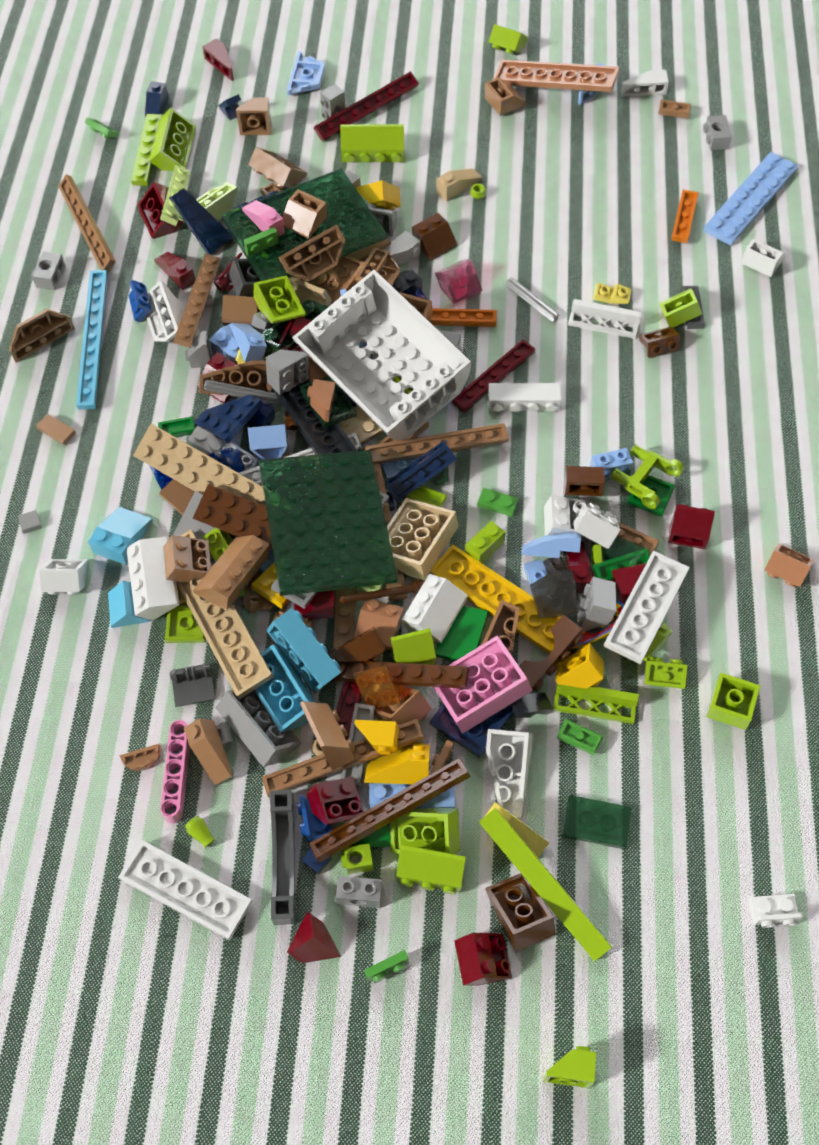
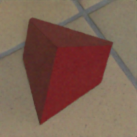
(312, 942)

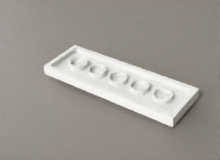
(646, 607)
(185, 889)

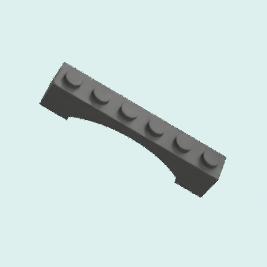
(283, 858)

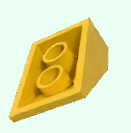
(404, 767)

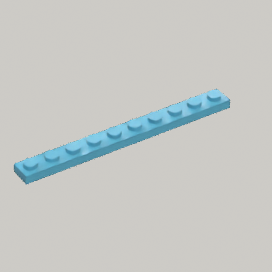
(92, 340)

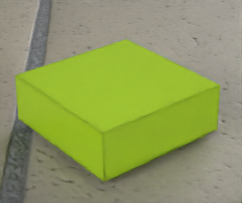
(596, 554)

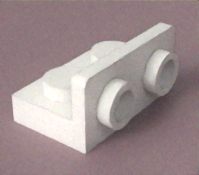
(775, 910)

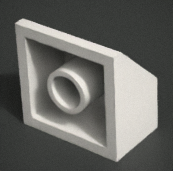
(63, 576)

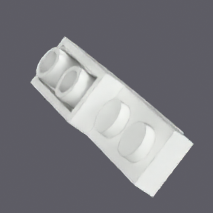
(209, 443)

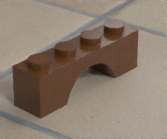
(565, 635)

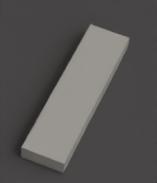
(361, 712)

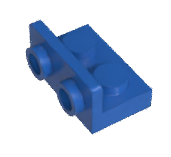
(139, 300)
(312, 825)

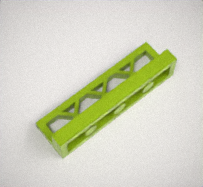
(598, 696)

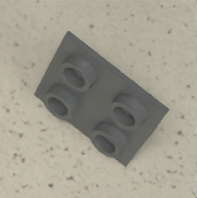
(192, 684)

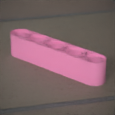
(175, 780)

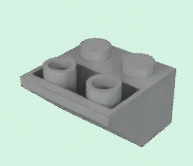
(286, 369)
(597, 604)

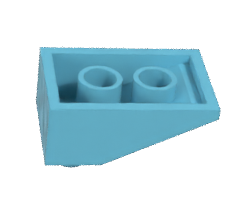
(117, 533)

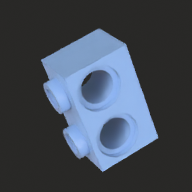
(611, 460)

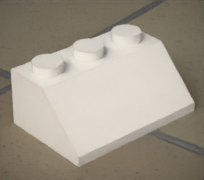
(435, 607)

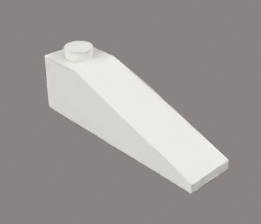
(509, 763)

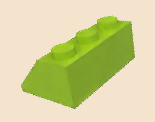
(430, 869)

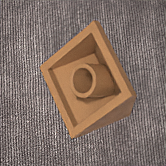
(238, 309)

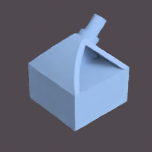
(268, 441)

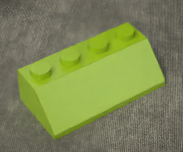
(172, 141)
(372, 143)

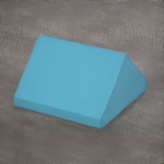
(122, 606)

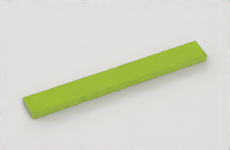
(545, 884)

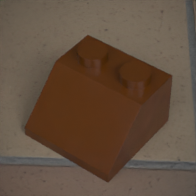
(434, 236)

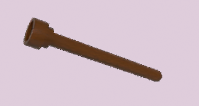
(414, 588)

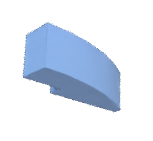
(553, 544)

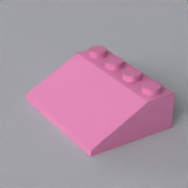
(491, 685)

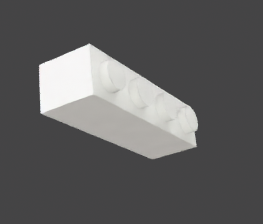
(524, 397)

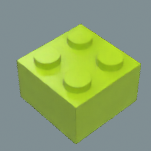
(733, 701)

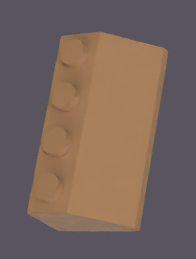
(233, 571)

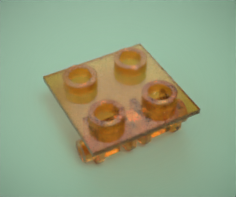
(378, 687)

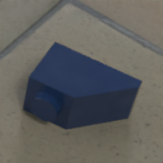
(156, 98)

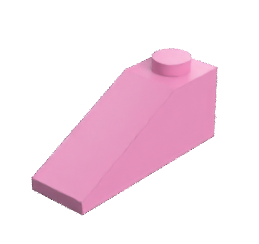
(264, 216)

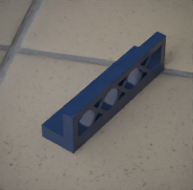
(420, 471)

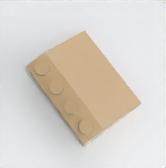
(420, 536)

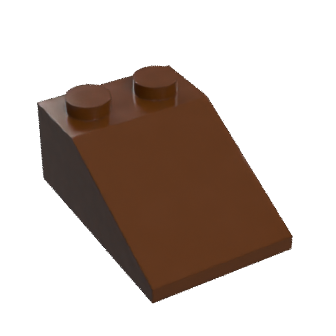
(521, 912)

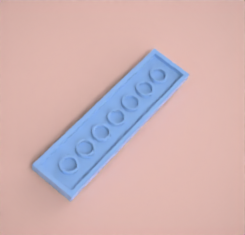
(750, 198)

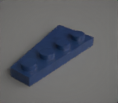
(203, 225)

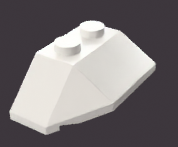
(165, 313)

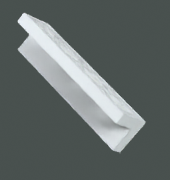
(605, 315)

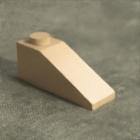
(456, 182)

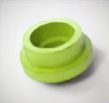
(478, 191)

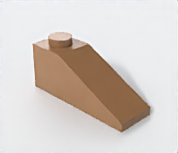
(208, 748)

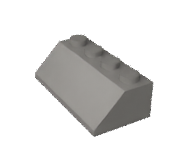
(256, 727)

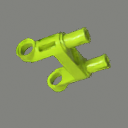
(650, 461)

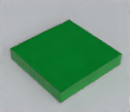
(662, 490)

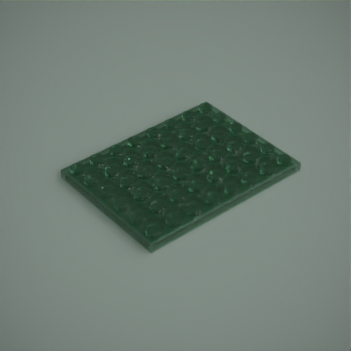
(344, 208)
(326, 522)

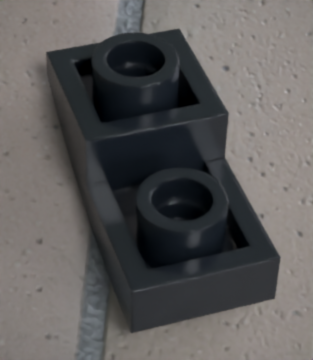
(532, 704)

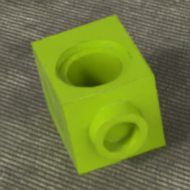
(359, 850)

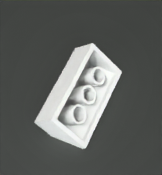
(150, 589)

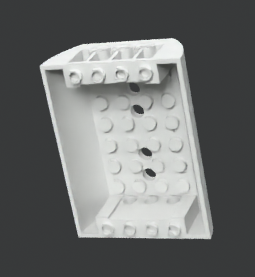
(405, 346)

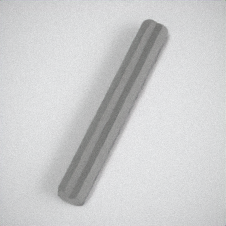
(532, 299)

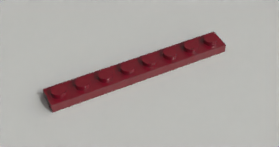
(366, 106)

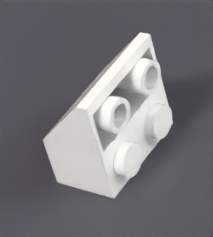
(762, 257)
(561, 514)
(596, 524)

